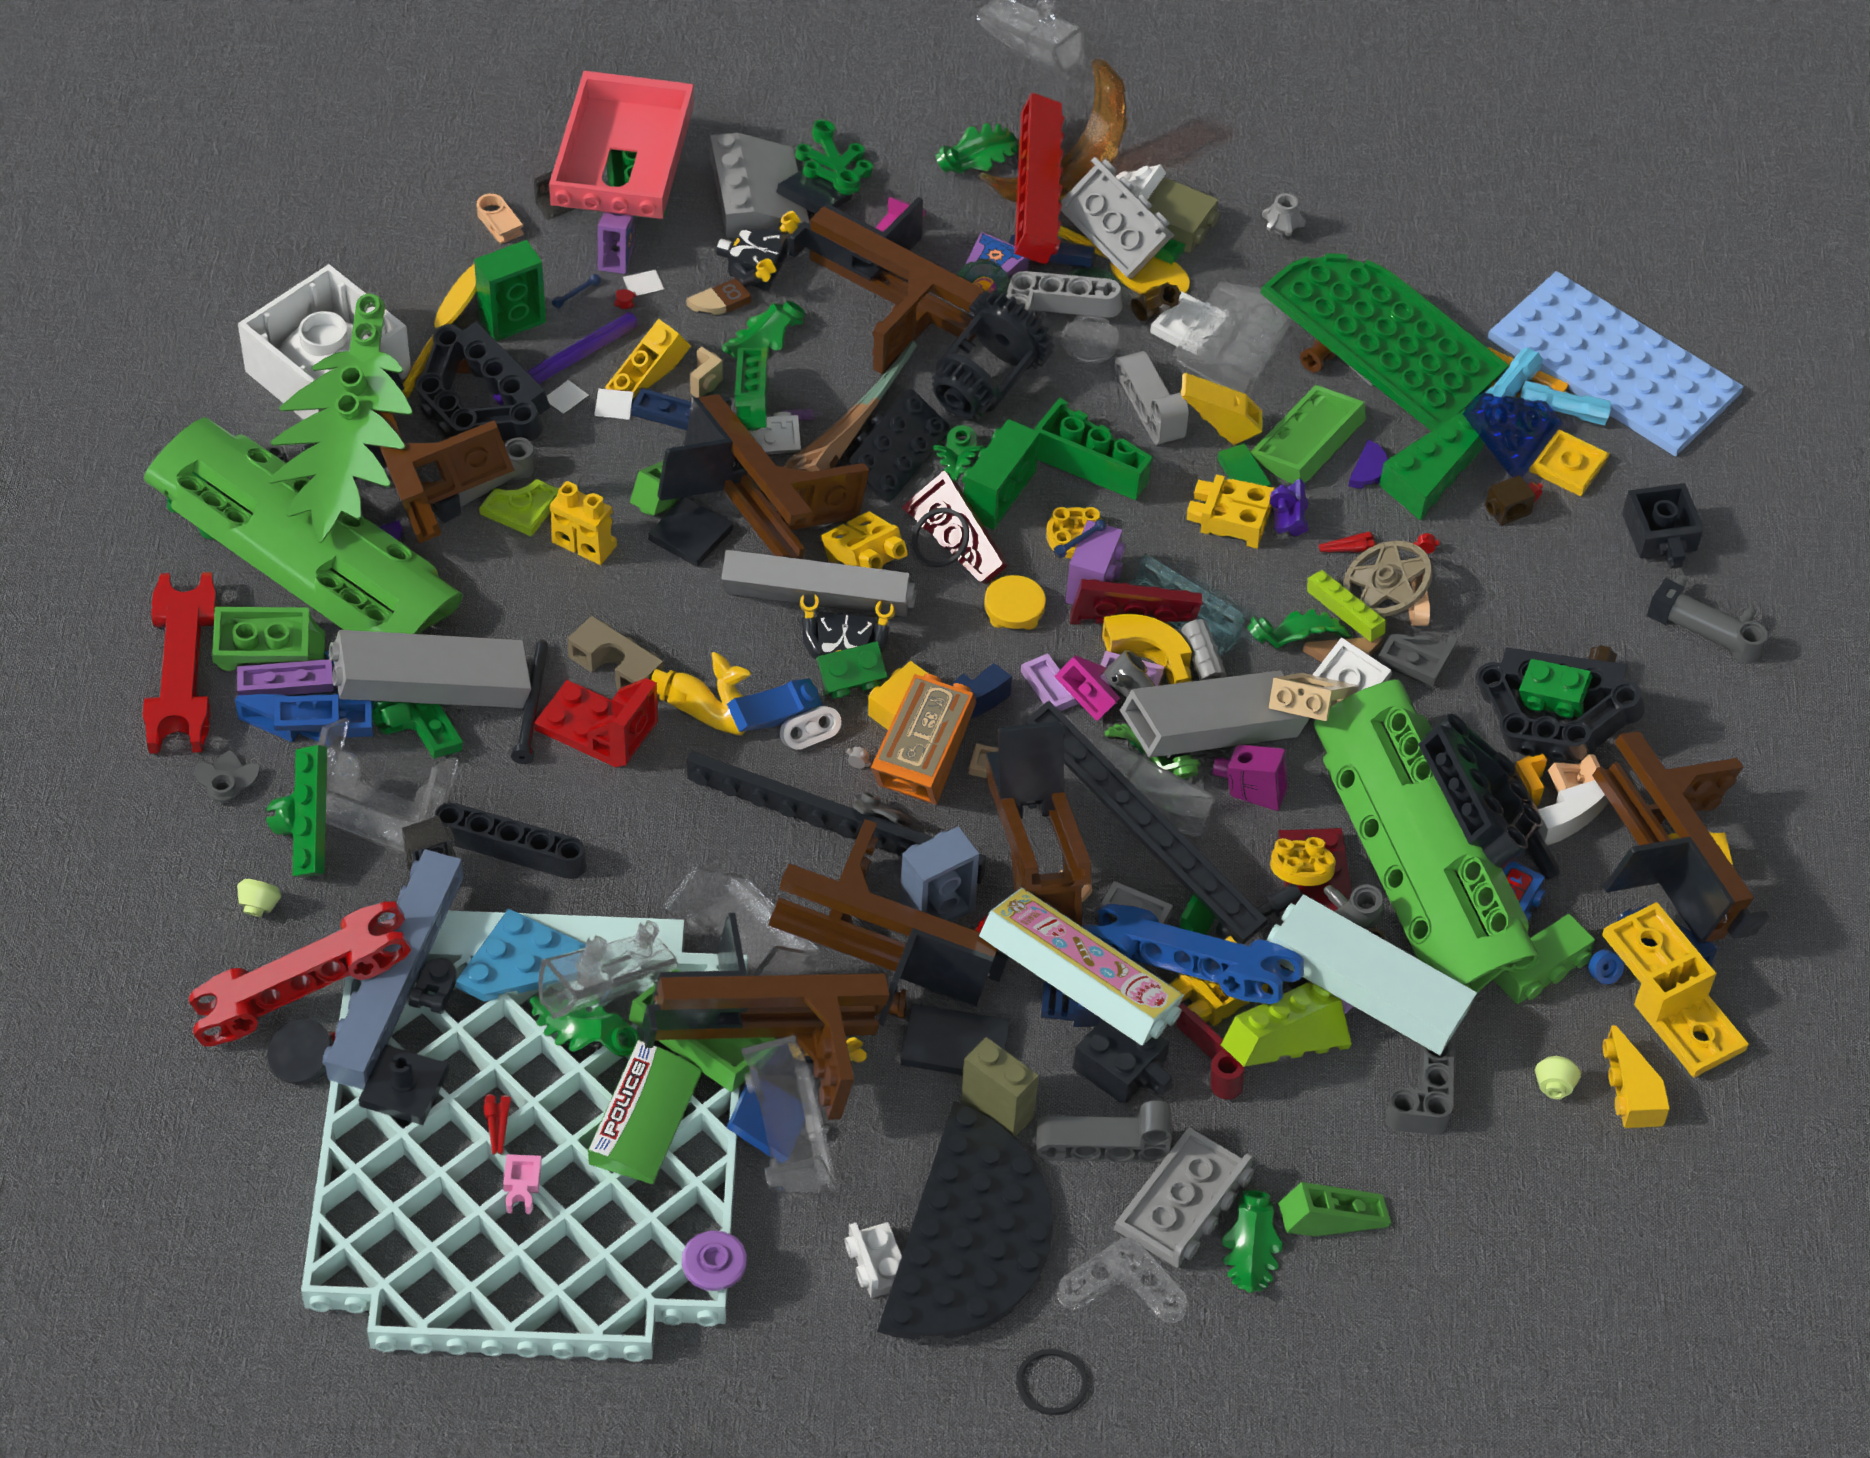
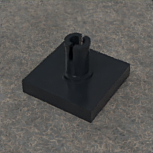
(403, 1085)

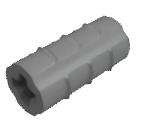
(1204, 651)

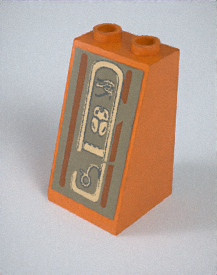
(924, 738)

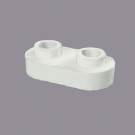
(809, 729)

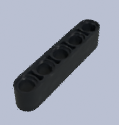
(492, 834)

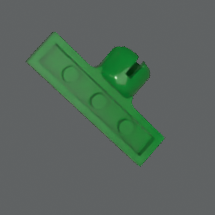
(424, 718)
(304, 812)

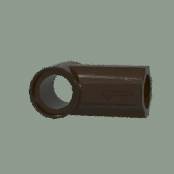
(1155, 301)

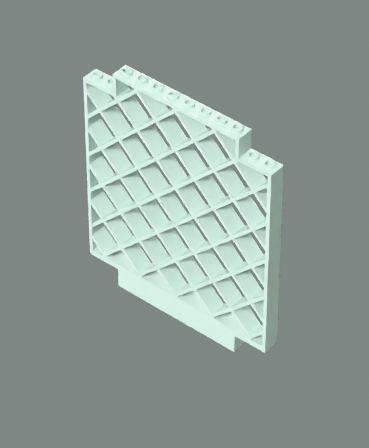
(459, 941)

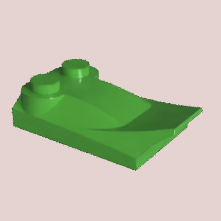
(265, 636)

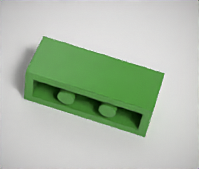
(1560, 950)

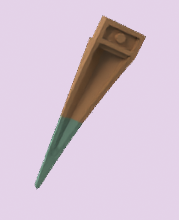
(831, 445)

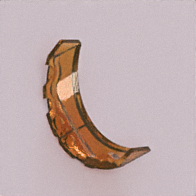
(1099, 139)

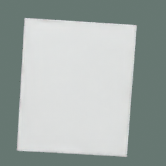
(643, 282)
(566, 396)
(613, 404)

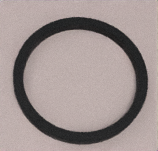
(958, 554)
(1051, 1411)

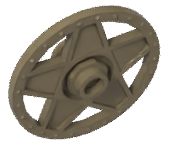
(1390, 576)

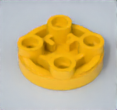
(1068, 524)
(1014, 602)
(1302, 861)

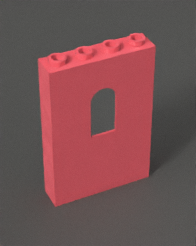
(623, 116)

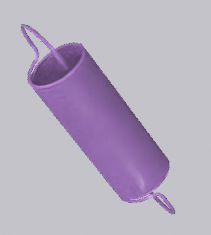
(803, 414)

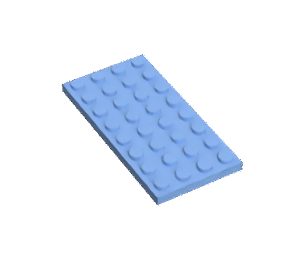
(1616, 358)

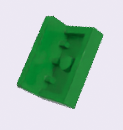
(851, 669)
(1555, 688)

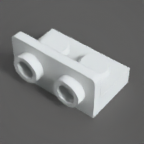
(780, 435)
(876, 1257)

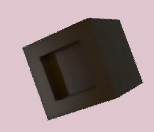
(1510, 500)

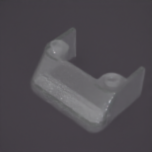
(369, 810)
(711, 894)
(790, 1117)

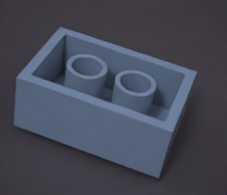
(941, 875)

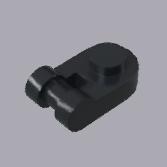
(437, 977)

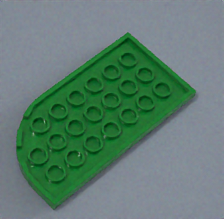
(1387, 334)

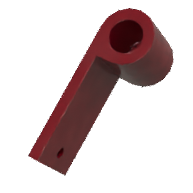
(1226, 1071)

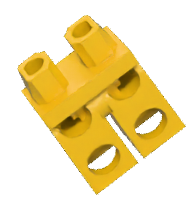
(1231, 509)
(584, 521)
(864, 544)
(1207, 997)

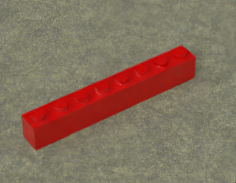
(1039, 179)

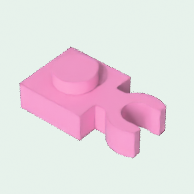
(521, 1179)

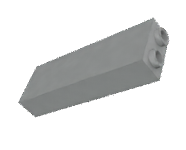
(832, 583)
(430, 669)
(1208, 714)

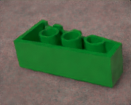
(1091, 451)
(1430, 465)

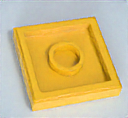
(1569, 462)

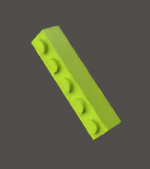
(1346, 605)

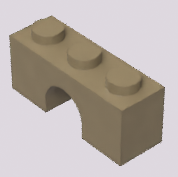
(599, 644)

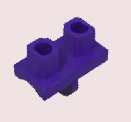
(1290, 508)

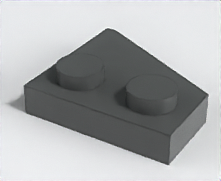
(1417, 656)

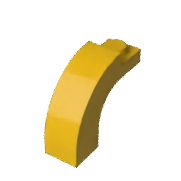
(1151, 640)

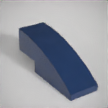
(988, 688)

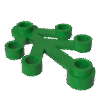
(843, 180)

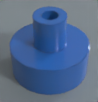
(1606, 967)

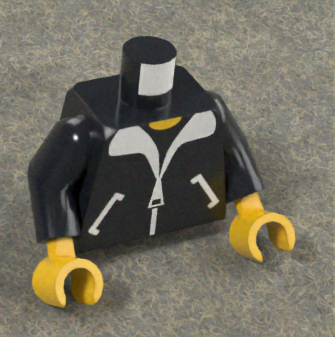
(759, 254)
(839, 632)

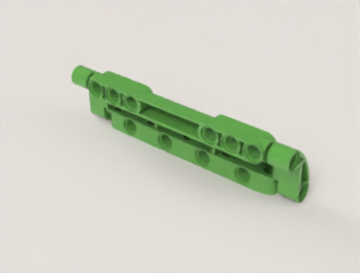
(288, 546)
(1420, 842)

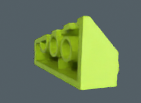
(1298, 1023)

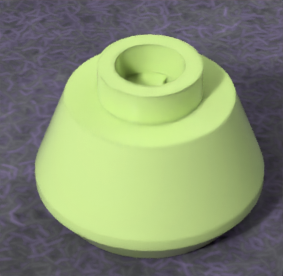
(257, 897)
(1557, 1076)

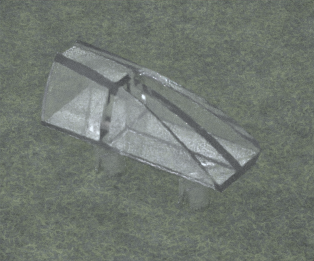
(1035, 32)
(1177, 799)
(603, 970)

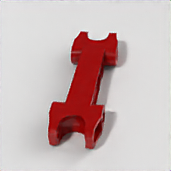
(178, 705)
(248, 995)

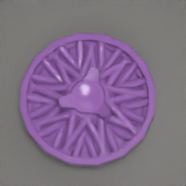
(714, 1260)

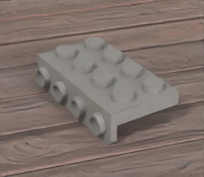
(1116, 218)
(1184, 1197)

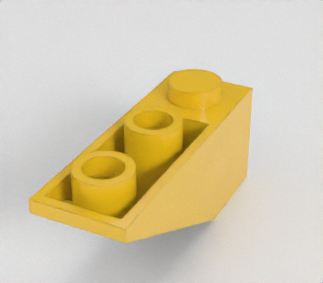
(650, 360)
(1226, 409)
(1638, 1087)

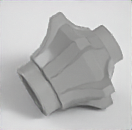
(1284, 215)

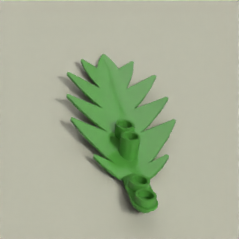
(347, 423)

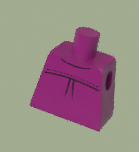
(1255, 775)

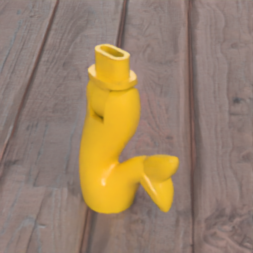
(696, 698)

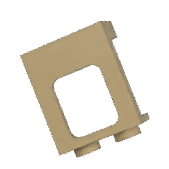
(1307, 696)

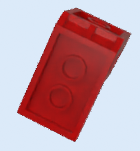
(600, 725)

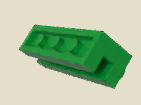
(752, 387)

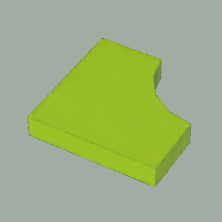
(520, 508)

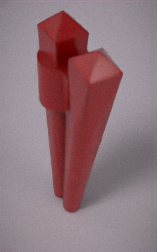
(1355, 543)
(497, 1117)

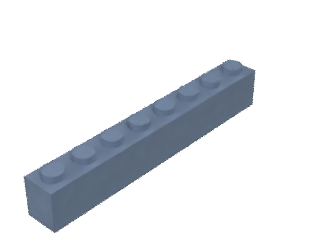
(383, 997)

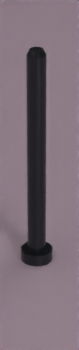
(523, 752)

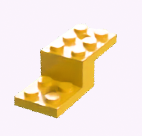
(1675, 989)

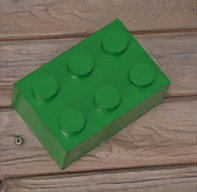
(510, 290)
(1001, 472)

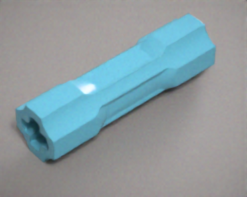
(1522, 368)
(1584, 407)

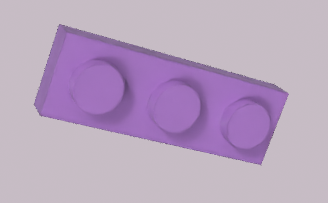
(286, 678)

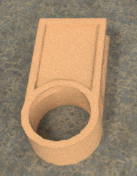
(502, 222)
(1419, 612)

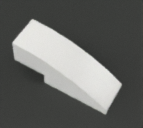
(1572, 811)

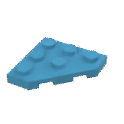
(512, 957)

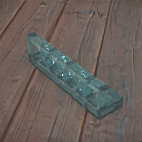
(1224, 633)

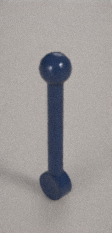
(559, 301)
(1060, 550)

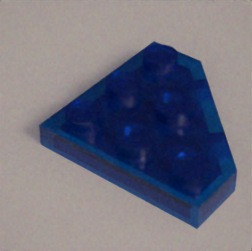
(1513, 428)

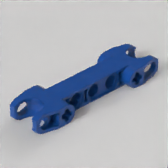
(1234, 966)

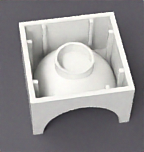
(306, 327)

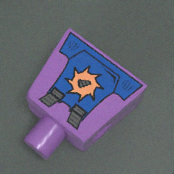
(613, 230)
(999, 251)

